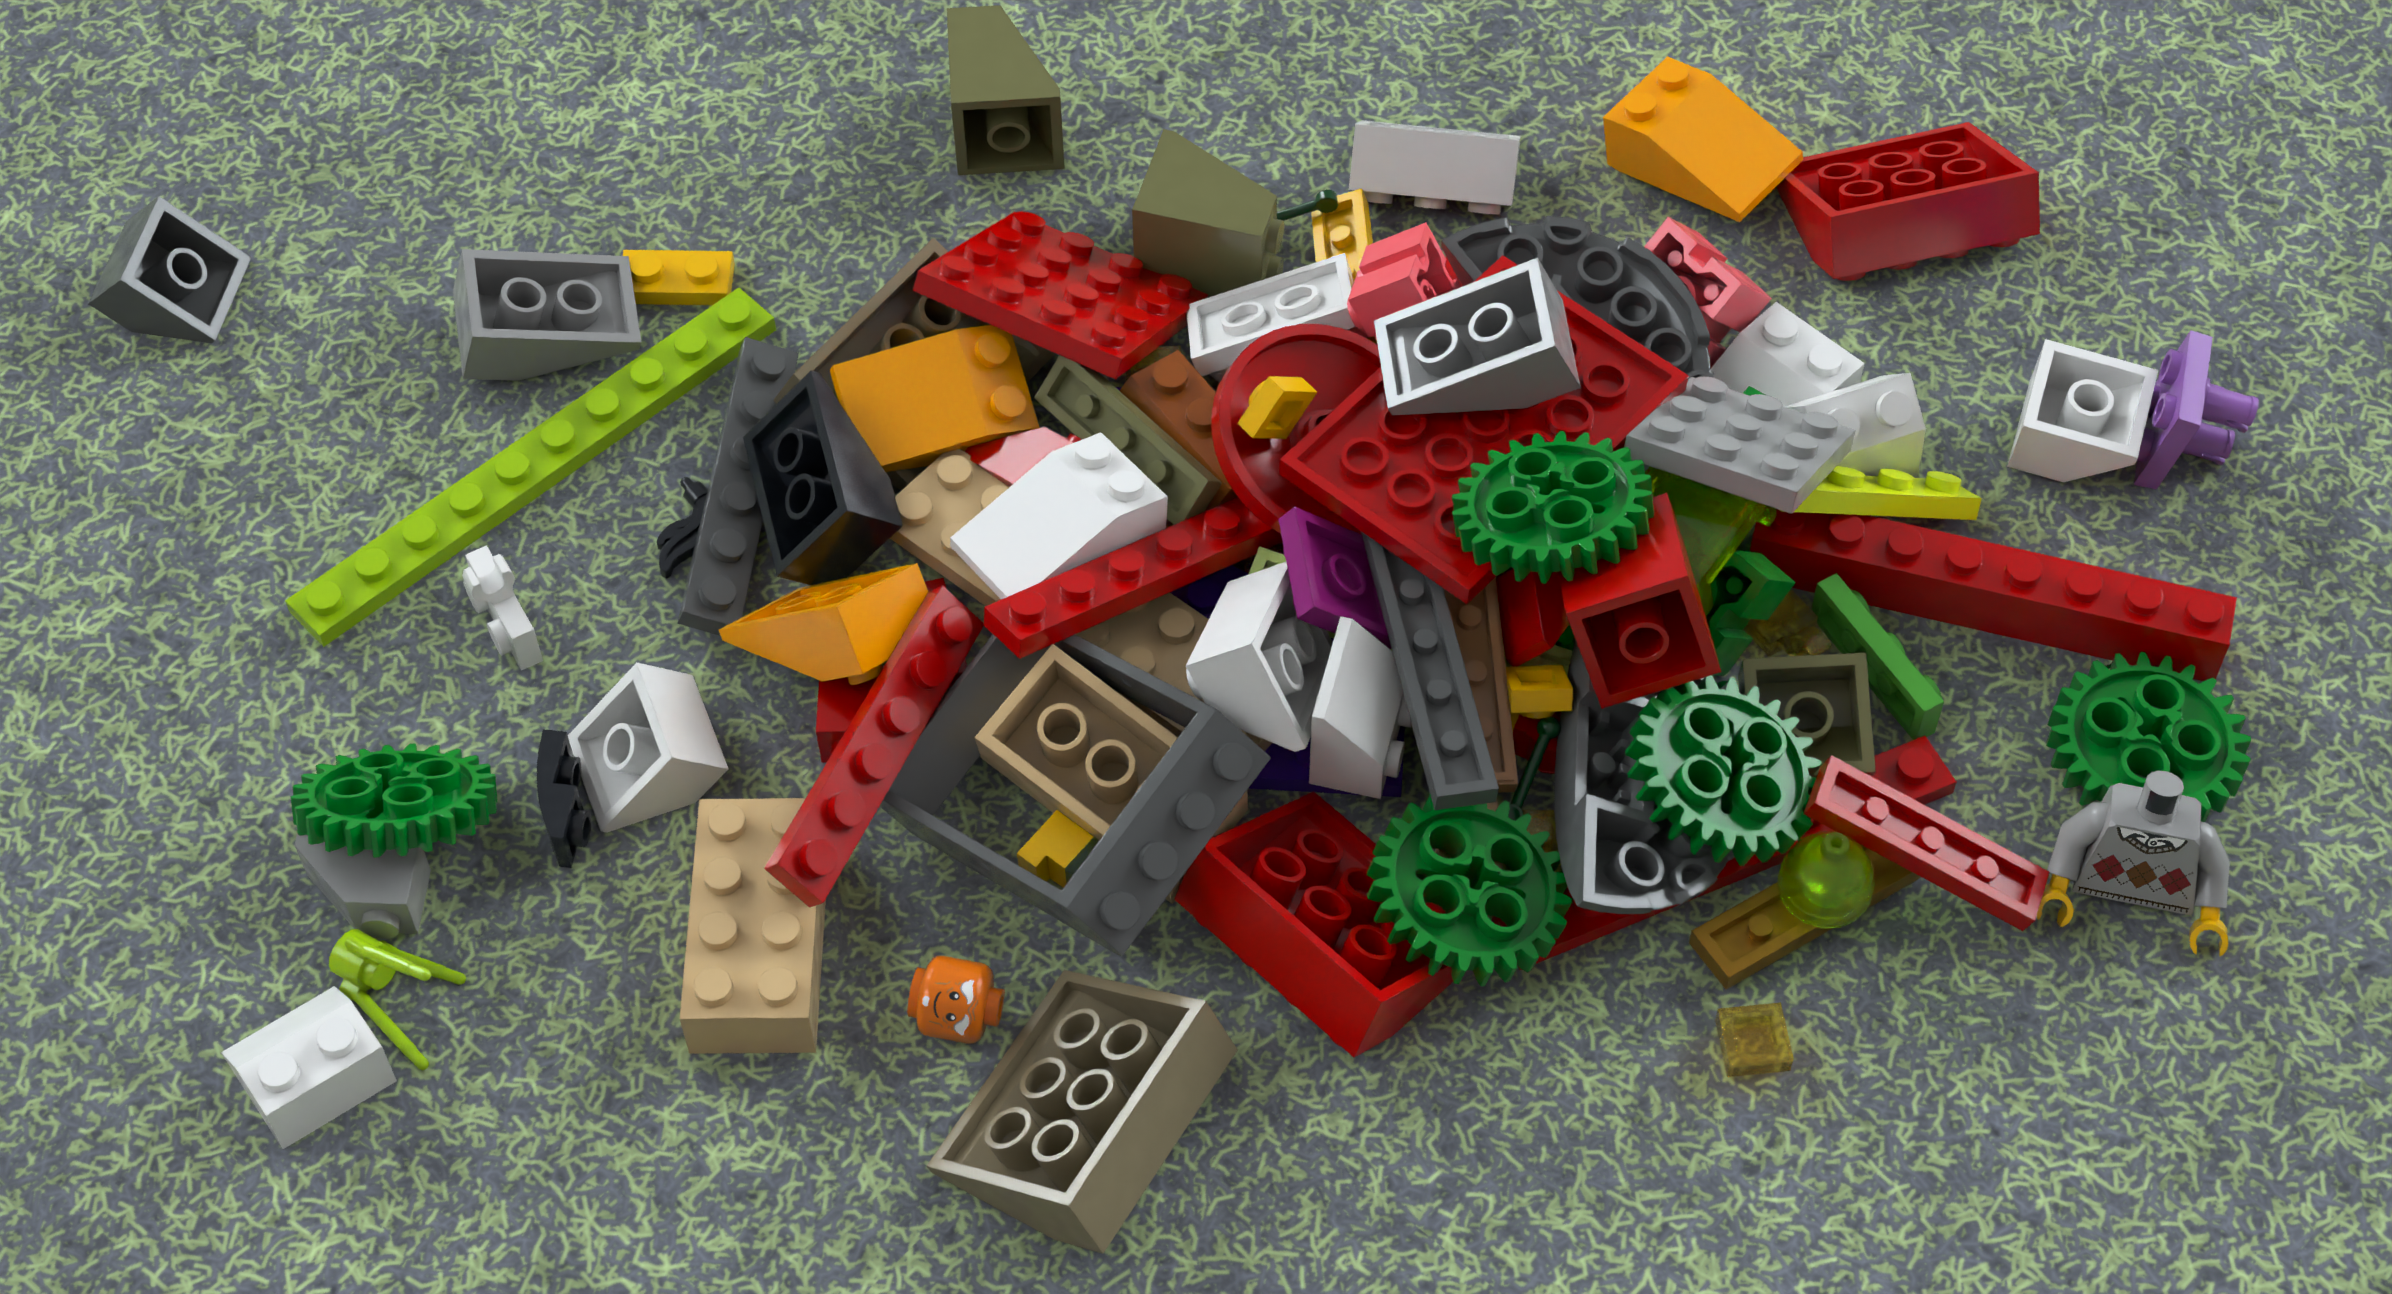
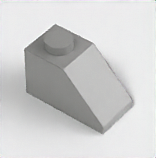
(371, 893)

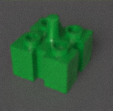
(1743, 590)

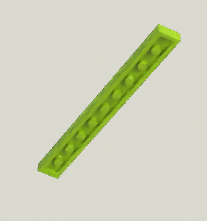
(527, 468)

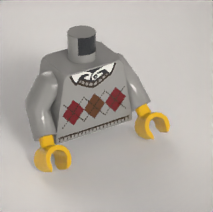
(2145, 852)

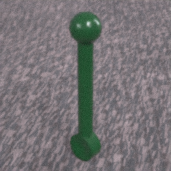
(1325, 202)
(1548, 729)

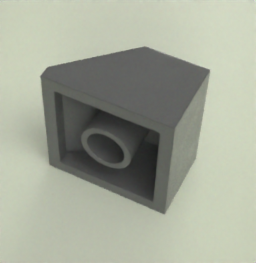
(169, 276)

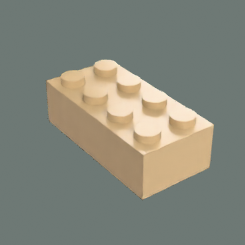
(1078, 745)
(749, 938)

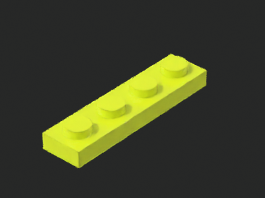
(1892, 495)

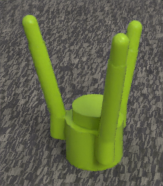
(372, 964)

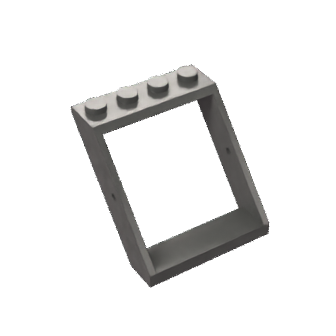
(1148, 841)

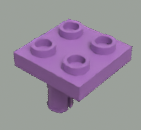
(2177, 409)

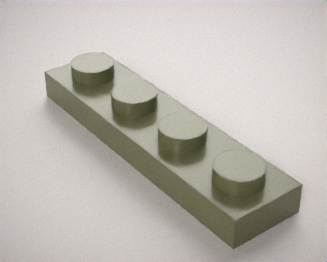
(1093, 405)

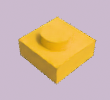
(1276, 407)
(1538, 690)

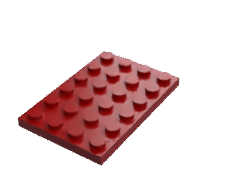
(1400, 471)

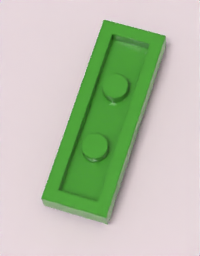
(1891, 675)

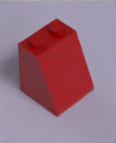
(1641, 617)

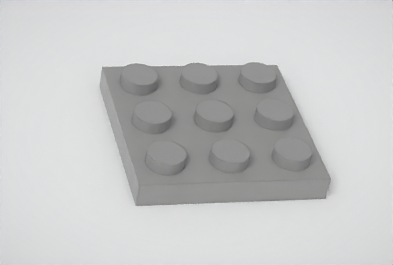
(1741, 443)

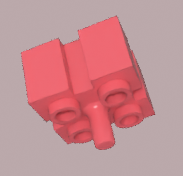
(1397, 276)
(1721, 291)

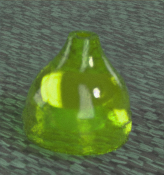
(1826, 880)

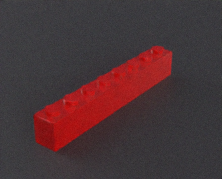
(2003, 589)

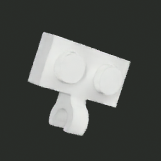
(491, 588)

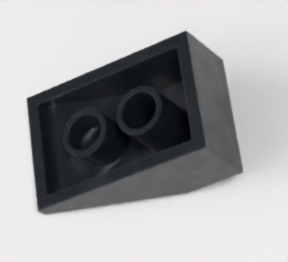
(818, 486)

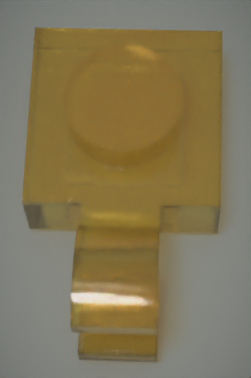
(1790, 629)

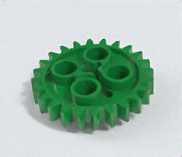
(1553, 506)
(2147, 737)
(1723, 769)
(394, 800)
(1469, 889)

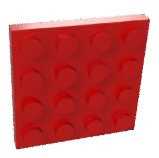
(1061, 293)

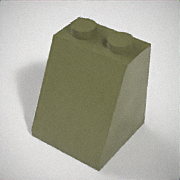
(1000, 97)
(1204, 220)

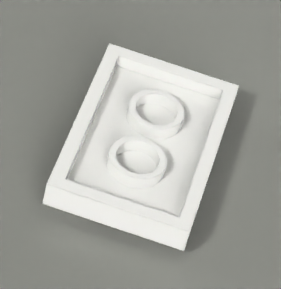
(1234, 319)

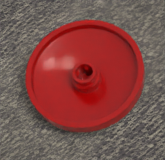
(1328, 360)

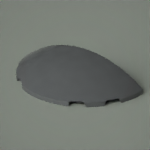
(1607, 277)
(1604, 835)

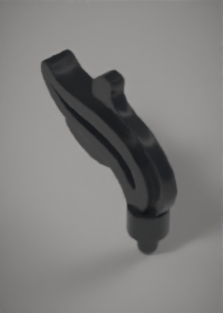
(679, 538)

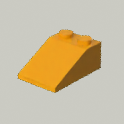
(1697, 141)
(936, 395)
(834, 625)

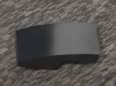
(559, 797)

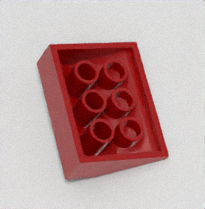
(1910, 200)
(1298, 912)

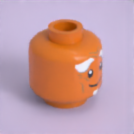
(955, 999)

